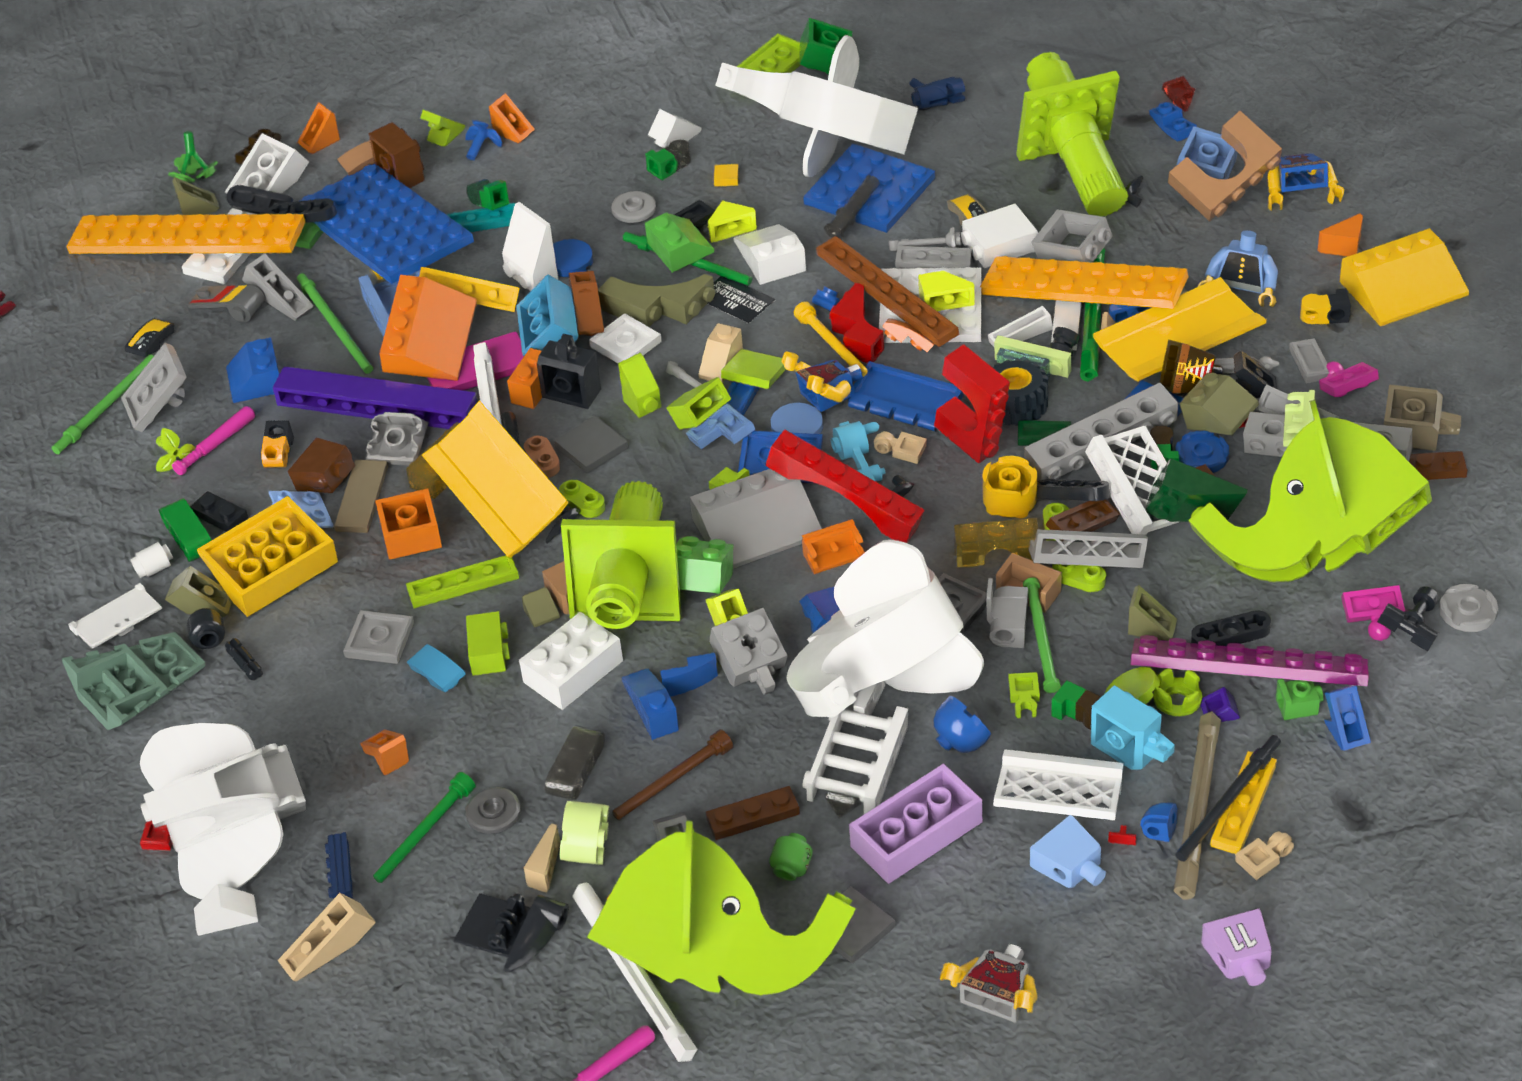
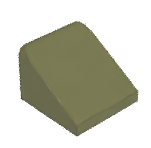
(540, 607)

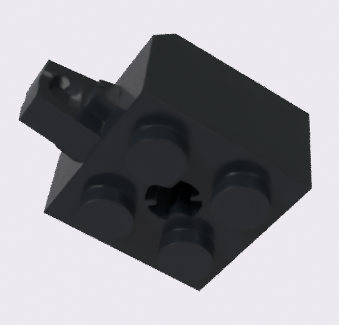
(568, 373)

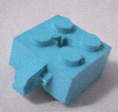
(1128, 730)

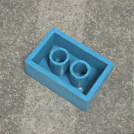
(546, 314)

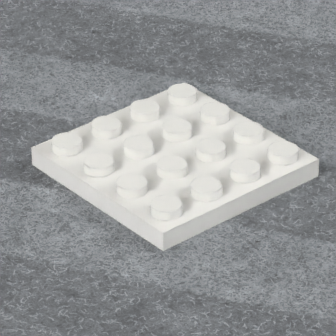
(965, 318)

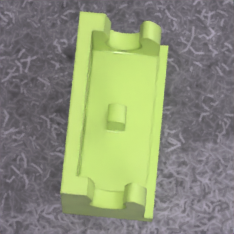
(1297, 415)

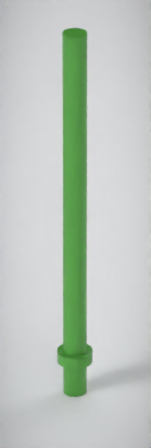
(309, 287)

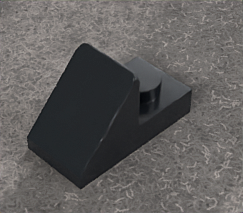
(1252, 375)

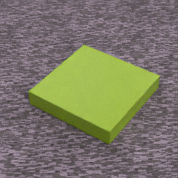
(753, 369)

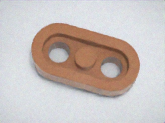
(543, 455)

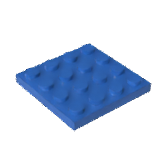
(898, 188)

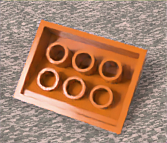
(427, 329)

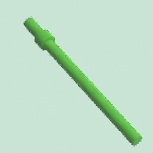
(74, 432)

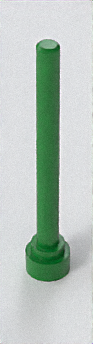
(460, 787)

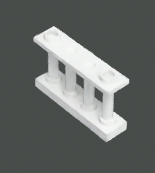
(877, 772)

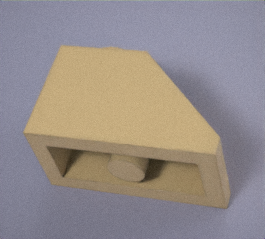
(719, 350)

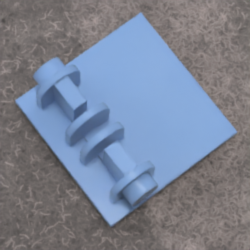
(309, 502)

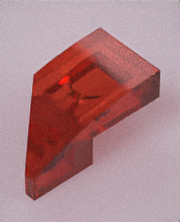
(1179, 92)

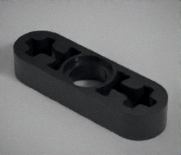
(313, 210)
(1073, 490)
(1244, 623)

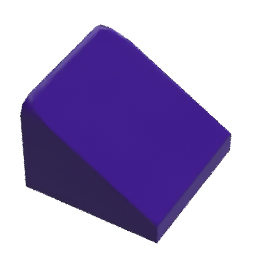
(1221, 704)

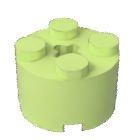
(584, 832)

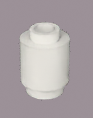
(151, 560)

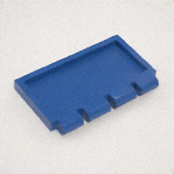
(902, 394)

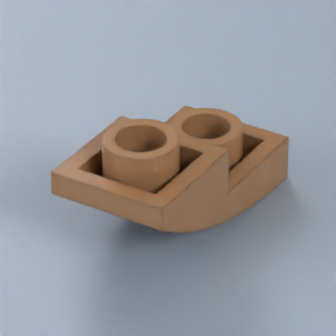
(357, 158)

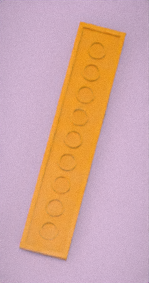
(186, 234)

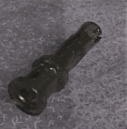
(846, 215)

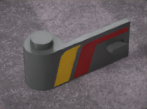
(239, 299)

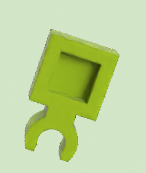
(1024, 692)

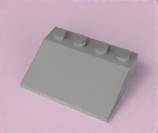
(756, 515)

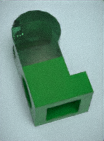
(488, 194)

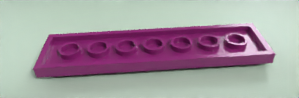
(1250, 662)

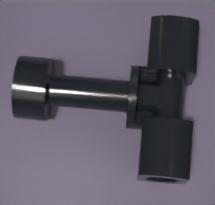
(1412, 620)

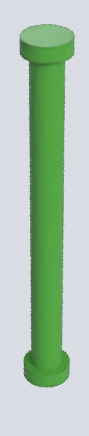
(1051, 683)

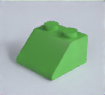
(676, 241)

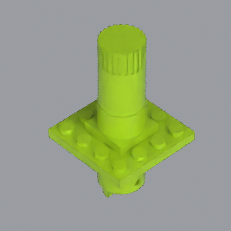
(1073, 121)
(623, 564)

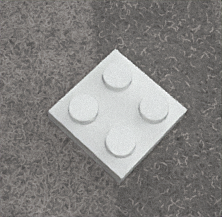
(625, 339)

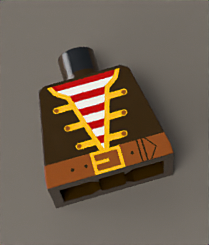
(1185, 367)

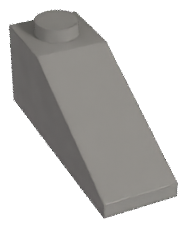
(277, 288)

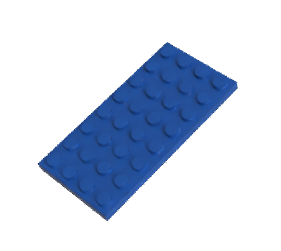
(388, 224)

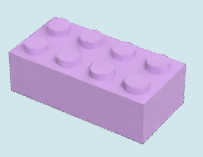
(915, 823)

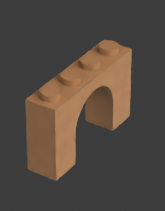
(1214, 195)

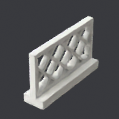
(1122, 493)
(1056, 772)

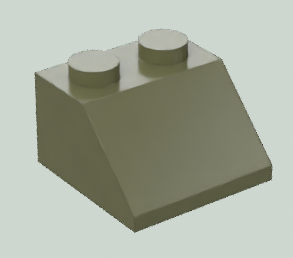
(1217, 405)

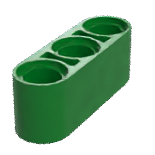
(185, 528)

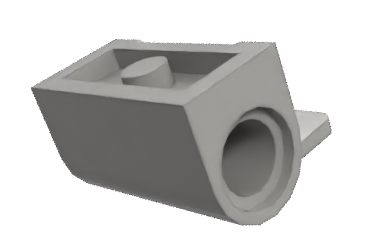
(1007, 615)

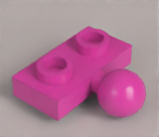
(1345, 380)
(1369, 605)

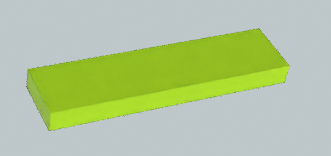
(462, 581)

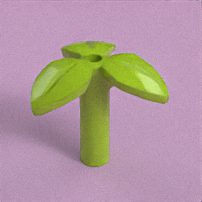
(170, 442)

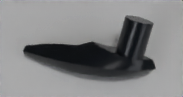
(1132, 189)
(902, 486)
(567, 513)

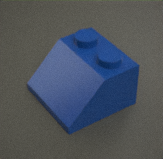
(253, 371)

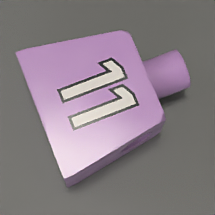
(1239, 946)

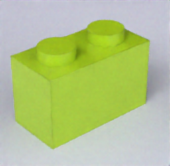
(486, 643)

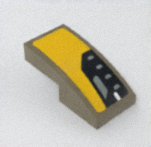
(965, 207)

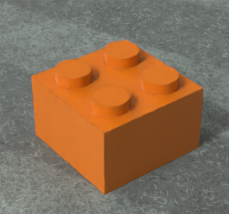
(408, 523)

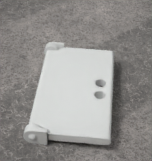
(115, 617)

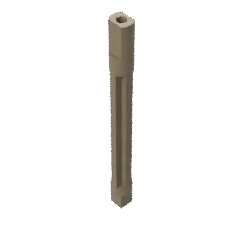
(1207, 739)

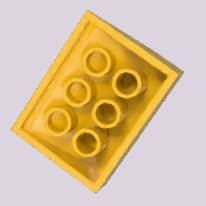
(1403, 277)
(268, 555)

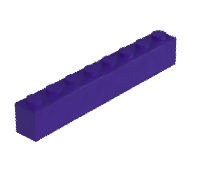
(370, 397)

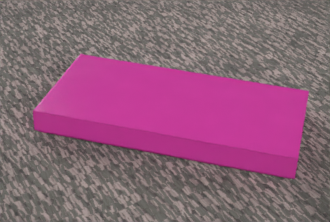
(505, 355)

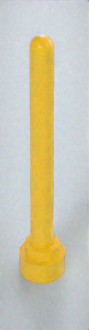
(806, 314)

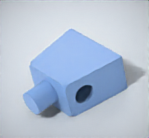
(1068, 855)

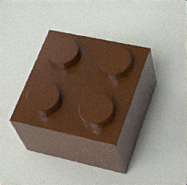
(397, 154)

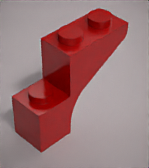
(849, 320)

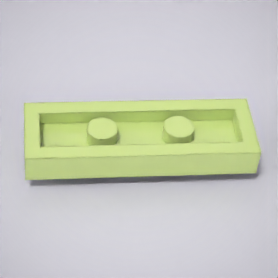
(1059, 360)

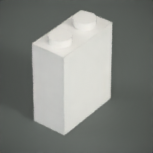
(998, 234)

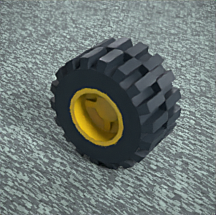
(1026, 391)

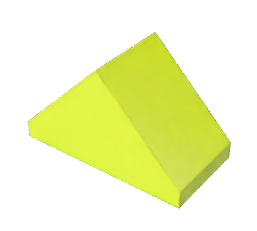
(730, 221)

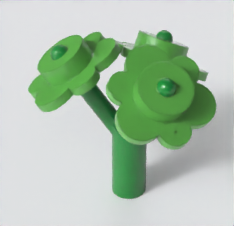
(191, 162)

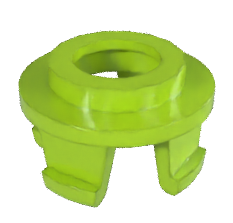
(1172, 685)

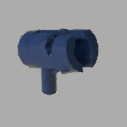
(937, 92)

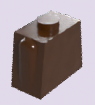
(321, 467)

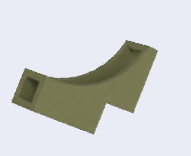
(648, 303)

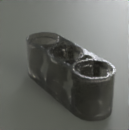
(574, 763)

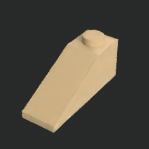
(327, 937)

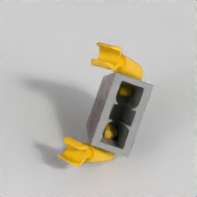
(995, 982)

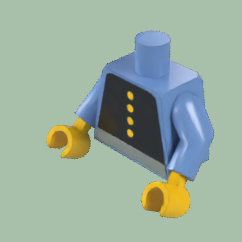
(1245, 267)

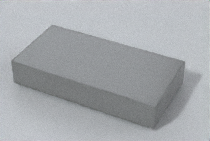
(1309, 360)

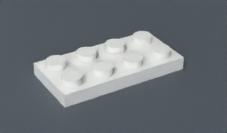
(215, 266)

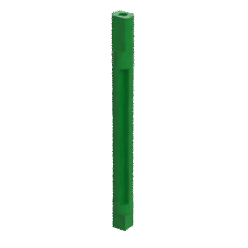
(1090, 349)

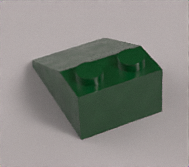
(1184, 489)

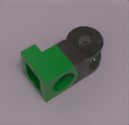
(669, 159)

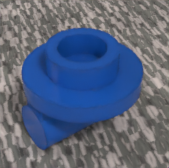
(825, 298)

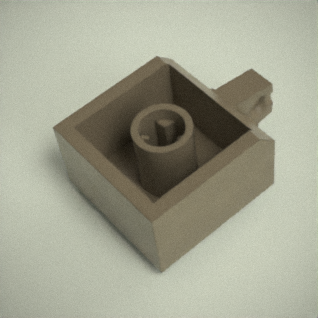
(1422, 412)

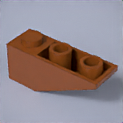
(586, 303)

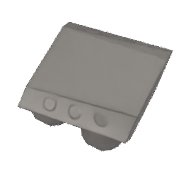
(396, 438)

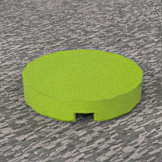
(1138, 682)

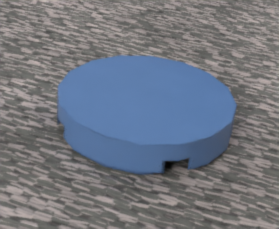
(797, 419)

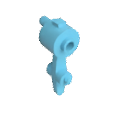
(851, 442)

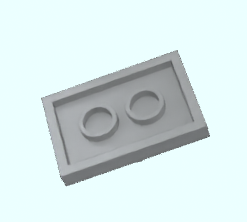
(155, 388)

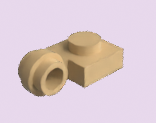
(906, 447)
(1260, 858)

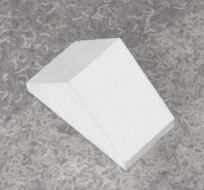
(224, 909)

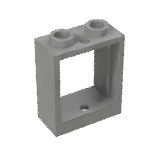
(1048, 243)

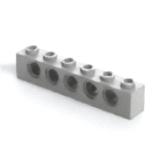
(1266, 432)
(1066, 448)

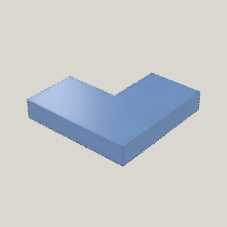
(724, 422)

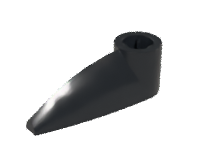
(537, 929)

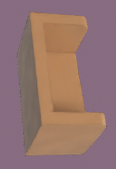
(1018, 569)

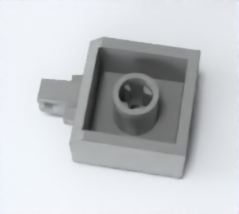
(749, 650)

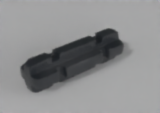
(243, 659)

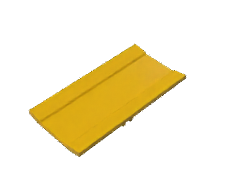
(1200, 319)
(496, 480)

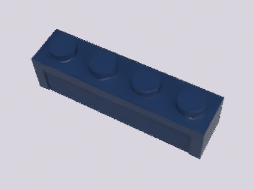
(339, 865)

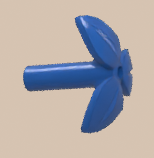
(478, 133)

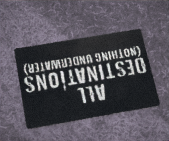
(739, 299)

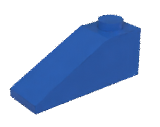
(652, 703)

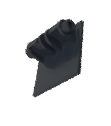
(493, 924)

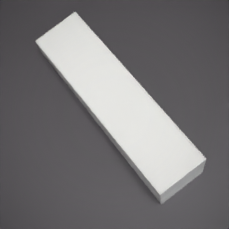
(1025, 327)

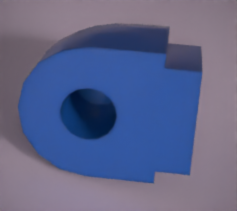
(1160, 821)

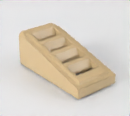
(542, 861)

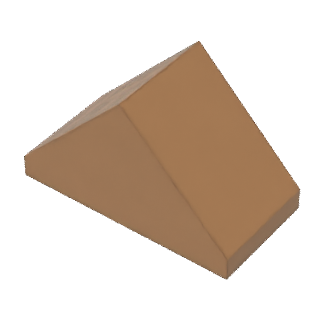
(555, 582)

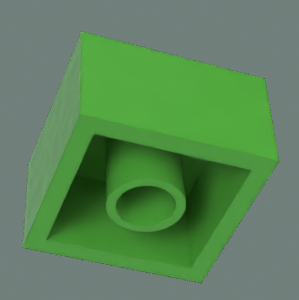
(704, 564)

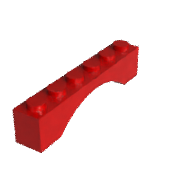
(888, 510)

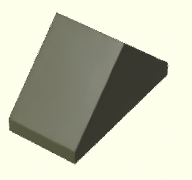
(194, 199)
(1149, 617)

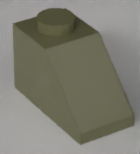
(196, 591)

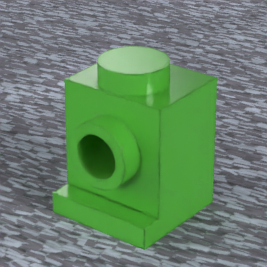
(1298, 698)

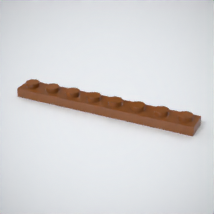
(888, 291)

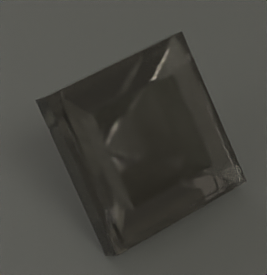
(842, 803)

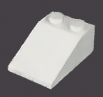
(270, 166)
(528, 248)
(772, 253)

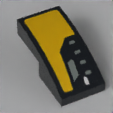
(148, 336)

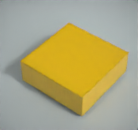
(726, 175)

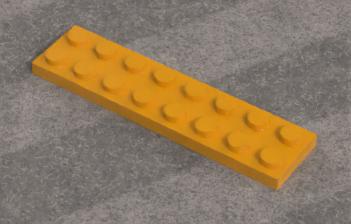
(1084, 282)

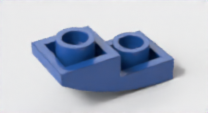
(1171, 121)
(699, 671)

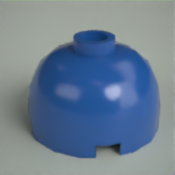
(958, 727)

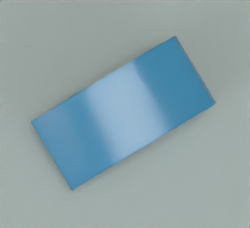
(436, 667)

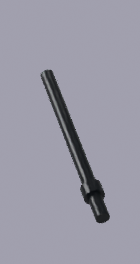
(1258, 760)

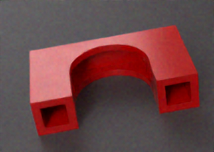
(987, 391)

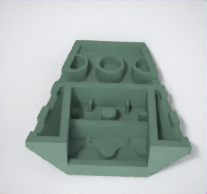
(131, 678)

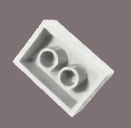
(571, 660)

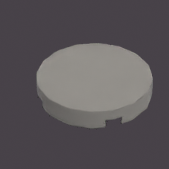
(1468, 608)

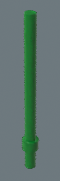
(641, 242)

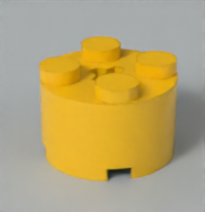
(1009, 487)

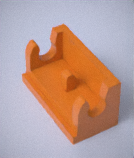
(832, 546)

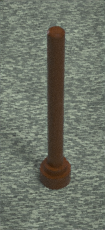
(718, 744)

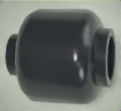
(206, 628)

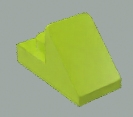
(442, 129)

